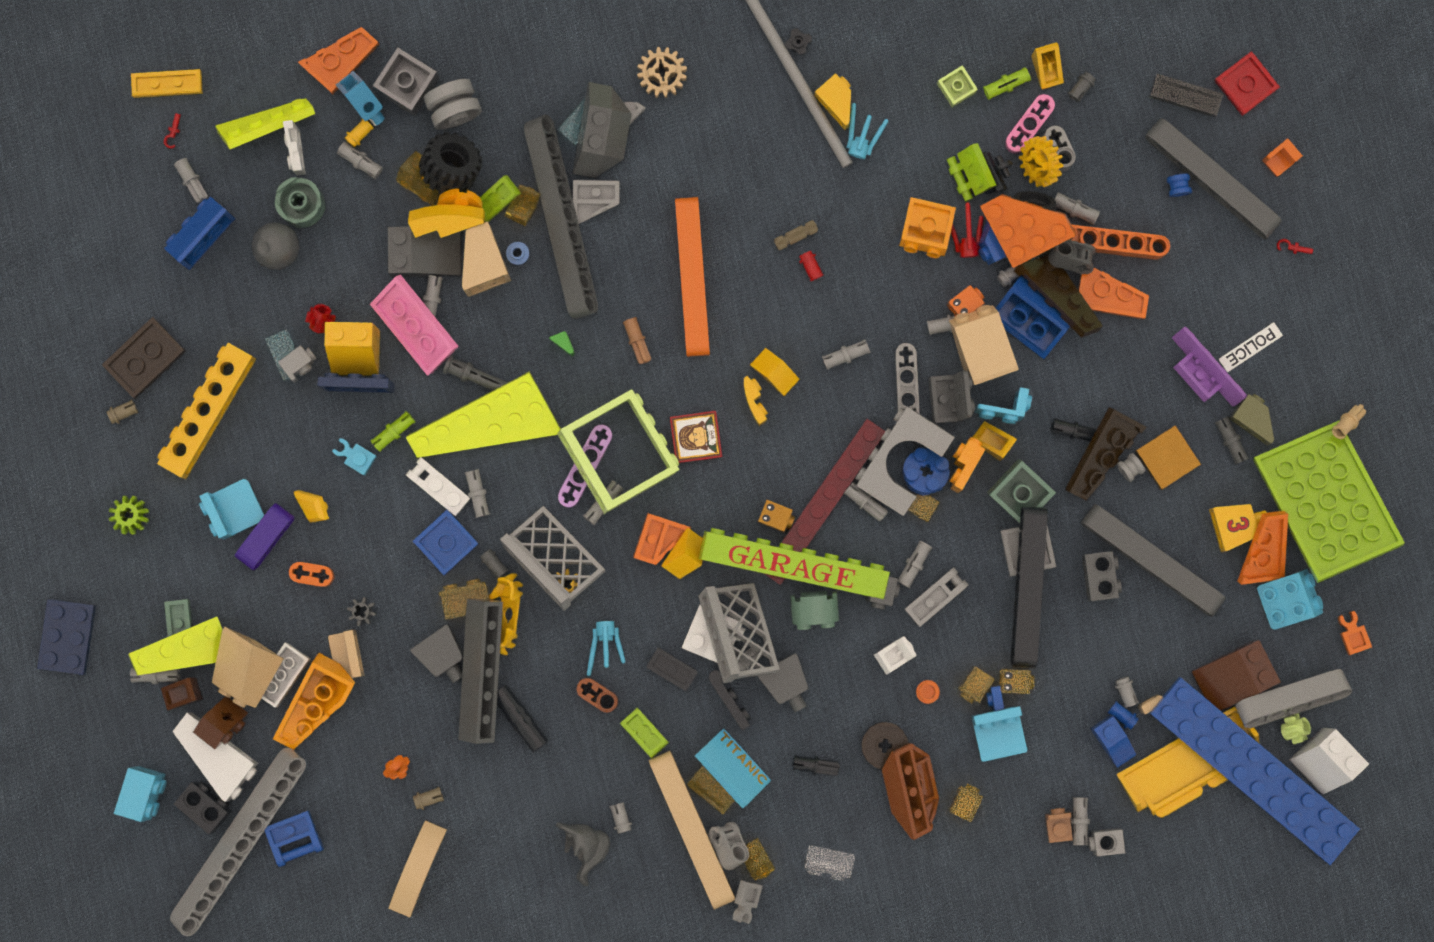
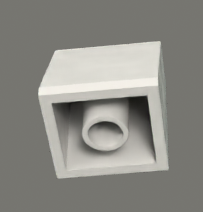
(1328, 760)

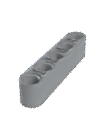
(1293, 698)

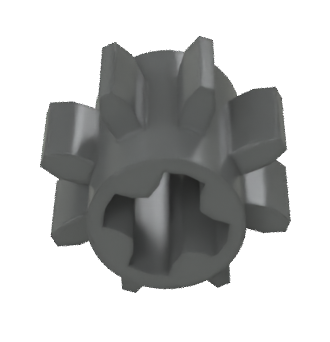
(368, 612)

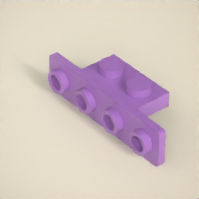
(1203, 371)

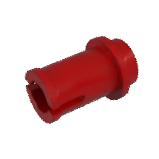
(811, 265)

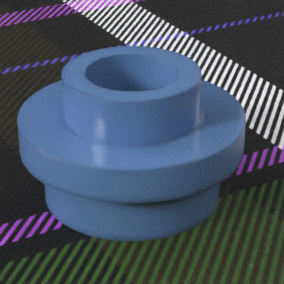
(517, 260)

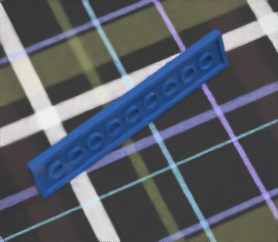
(1254, 771)

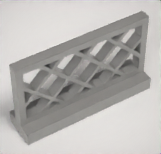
(538, 571)
(720, 631)

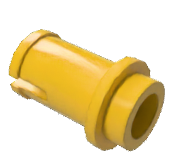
(358, 133)

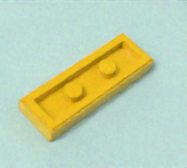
(166, 83)

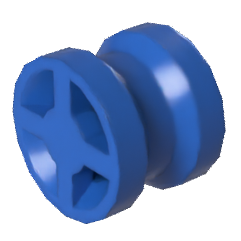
(1179, 185)

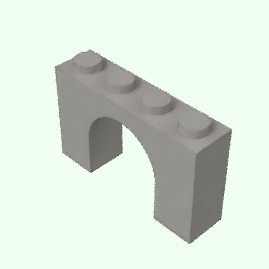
(909, 427)

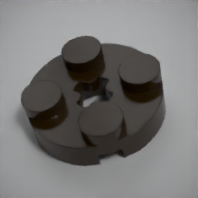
(875, 735)

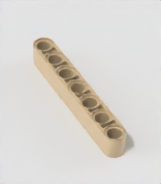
(692, 830)

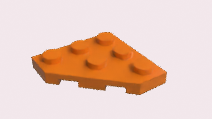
(1025, 228)

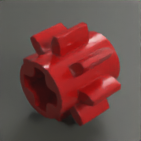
(318, 316)

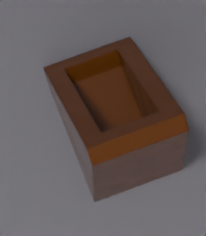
(181, 693)

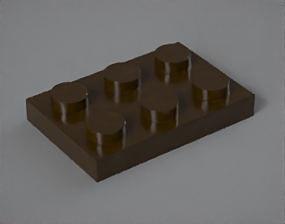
(143, 357)

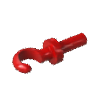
(173, 130)
(1295, 248)

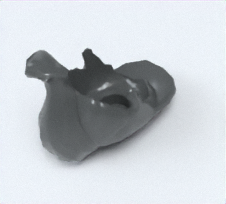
(588, 845)

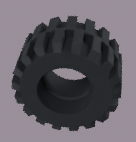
(454, 150)

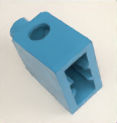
(361, 98)

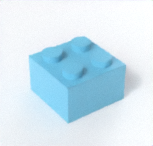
(140, 794)

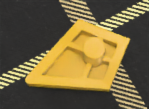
(312, 506)

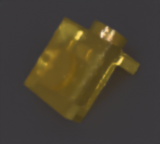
(523, 206)
(758, 861)

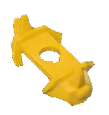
(510, 596)

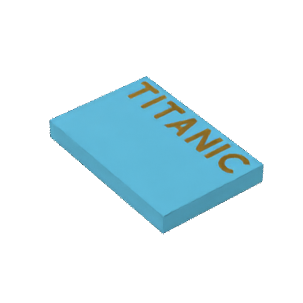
(733, 768)

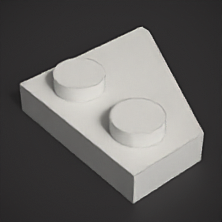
(293, 142)

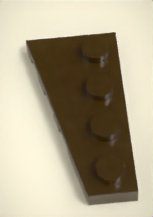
(1060, 294)
(1108, 443)

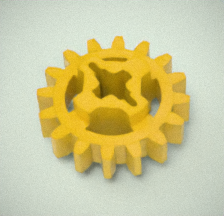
(1041, 161)

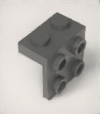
(951, 397)

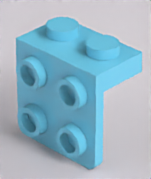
(1021, 405)
(231, 509)
(1290, 599)

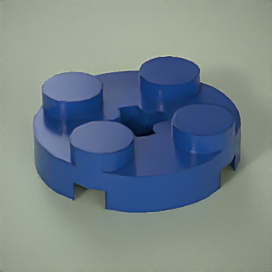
(931, 483)

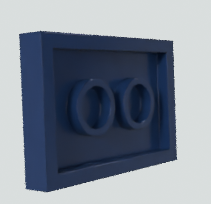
(356, 383)
(66, 637)

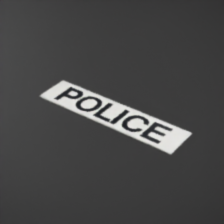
(1250, 347)

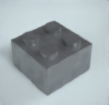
(406, 81)

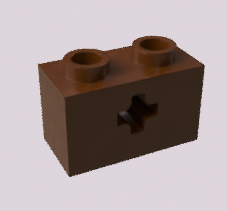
(220, 723)

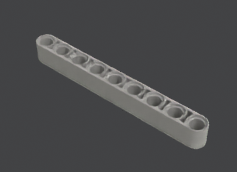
(237, 841)

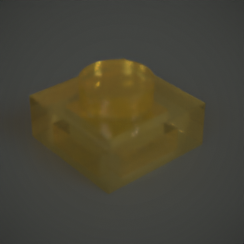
(923, 507)

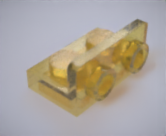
(710, 790)

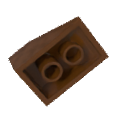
(1236, 675)

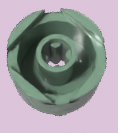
(288, 207)
(814, 609)

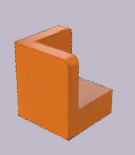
(1282, 157)

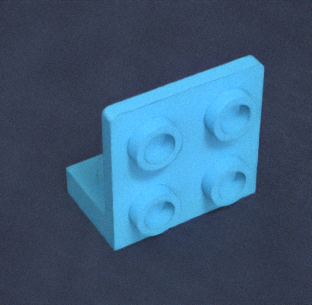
(999, 733)

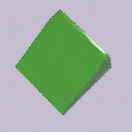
(563, 342)

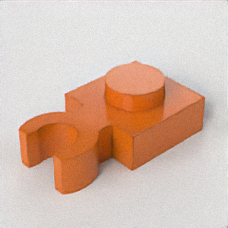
(1354, 638)

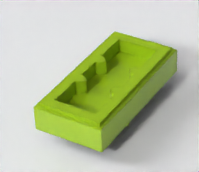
(498, 197)
(644, 733)

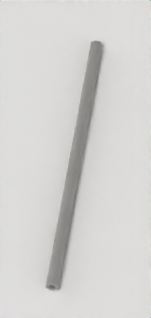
(800, 82)

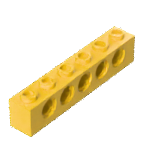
(218, 405)

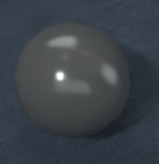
(275, 246)

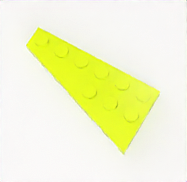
(499, 417)

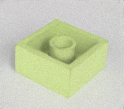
(957, 86)

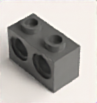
(1094, 577)

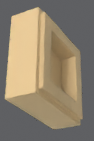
(1148, 705)

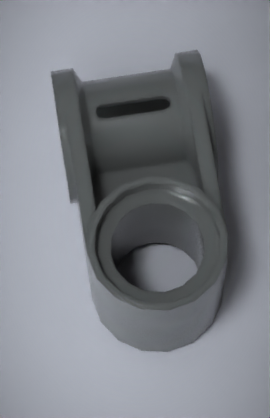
(1072, 255)

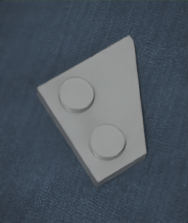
(594, 197)

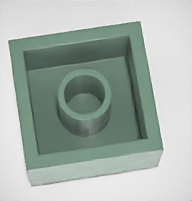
(1019, 489)

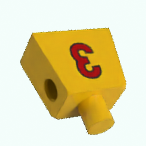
(1234, 525)

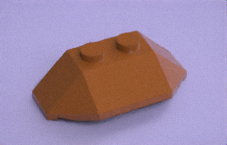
(911, 789)

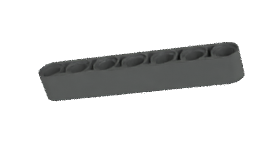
(1213, 178)
(1153, 560)

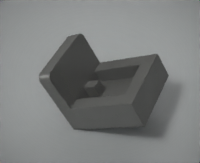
(892, 592)

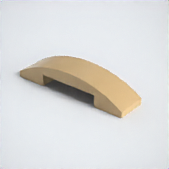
(417, 868)

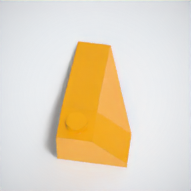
(319, 696)

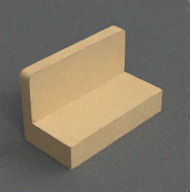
(346, 651)

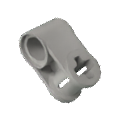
(730, 846)

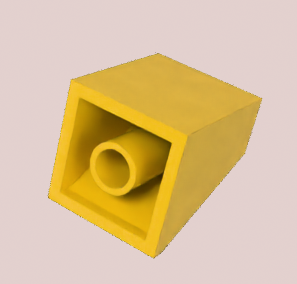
(352, 348)

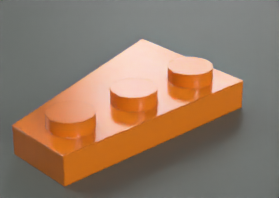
(340, 59)
(1112, 296)
(1267, 551)

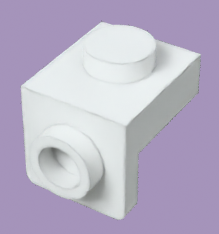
(895, 655)

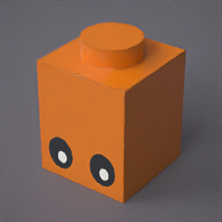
(966, 301)

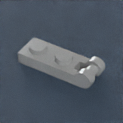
(935, 597)

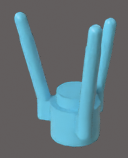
(859, 147)
(605, 631)

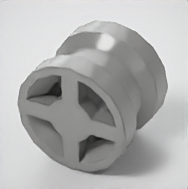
(1130, 467)

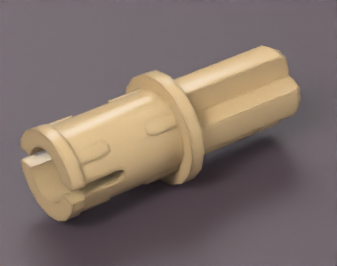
(1349, 421)

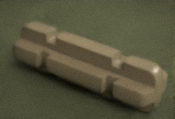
(796, 235)

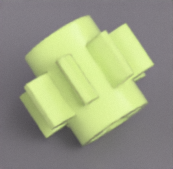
(1295, 728)

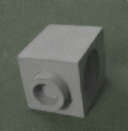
(1117, 842)

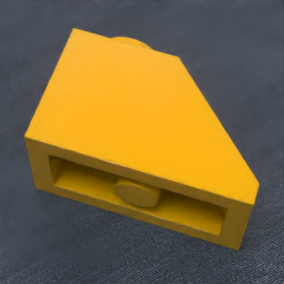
(836, 99)

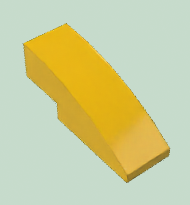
(444, 219)

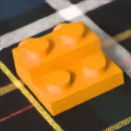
(927, 227)
(967, 458)

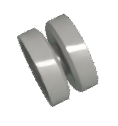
(452, 104)

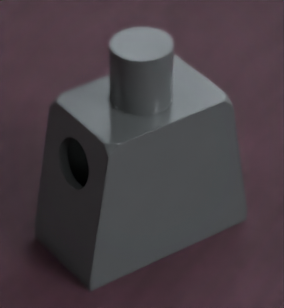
(441, 653)
(787, 683)

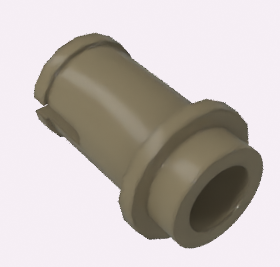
(122, 411)
(428, 798)

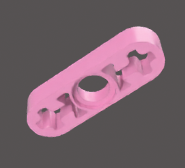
(1044, 114)

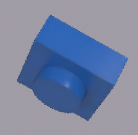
(994, 698)

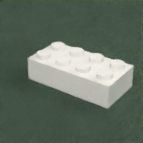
(286, 675)

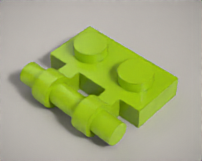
(976, 170)

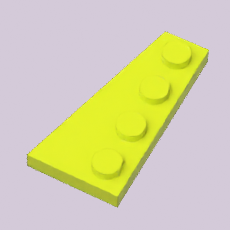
(259, 124)
(182, 650)

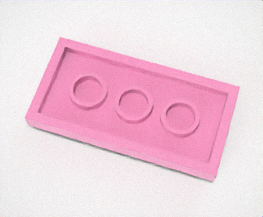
(414, 325)

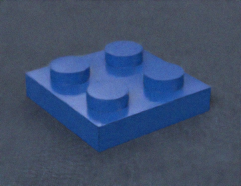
(445, 542)

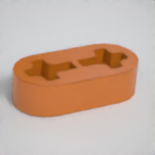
(312, 568)

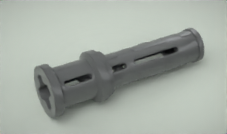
(467, 372)

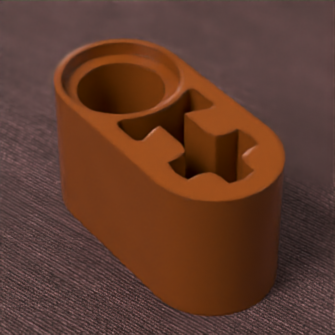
(589, 696)

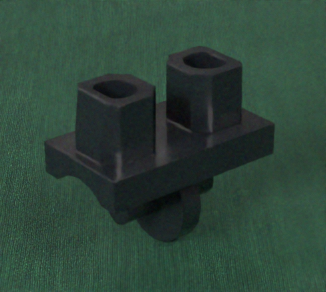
(995, 171)

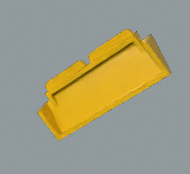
(1173, 775)

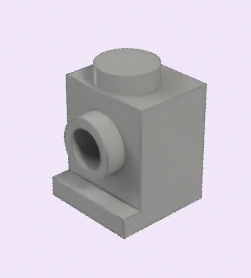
(297, 362)

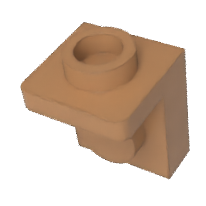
(1058, 825)

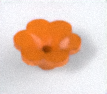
(397, 767)

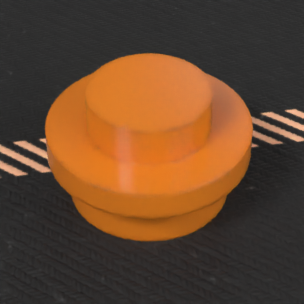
(927, 691)

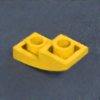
(752, 393)

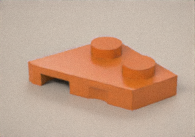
(657, 538)

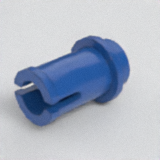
(1123, 715)

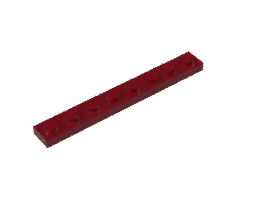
(832, 488)

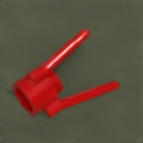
(968, 246)

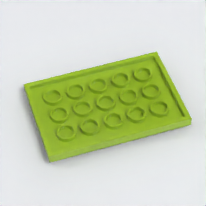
(1328, 502)

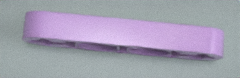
(592, 437)

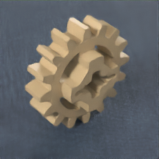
(670, 72)

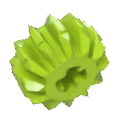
(125, 523)

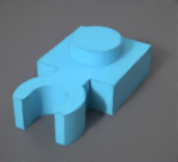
(357, 458)

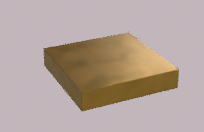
(1167, 457)

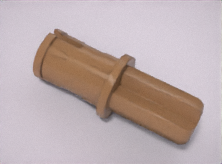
(637, 340)

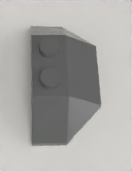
(601, 131)

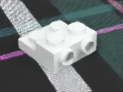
(698, 637)

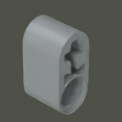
(1062, 141)

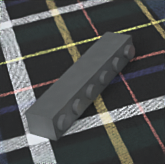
(480, 670)

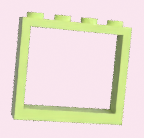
(586, 469)

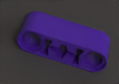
(264, 536)

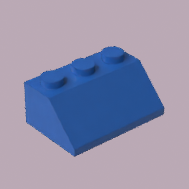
(199, 232)
(1031, 318)

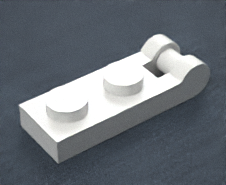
(439, 487)

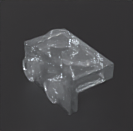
(829, 861)

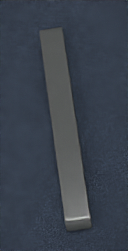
(560, 217)

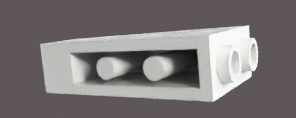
(224, 767)

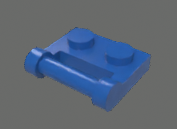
(290, 831)

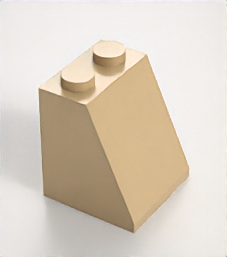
(483, 261)
(983, 344)
(244, 668)

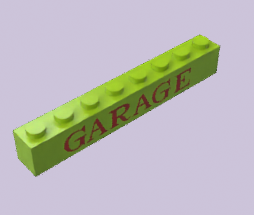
(794, 565)

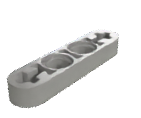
(907, 388)

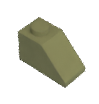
(1254, 418)

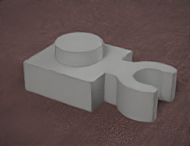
(746, 898)

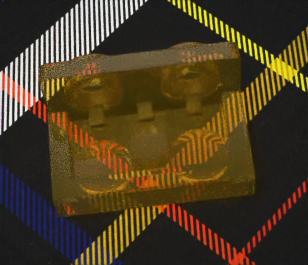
(410, 179)
(455, 598)

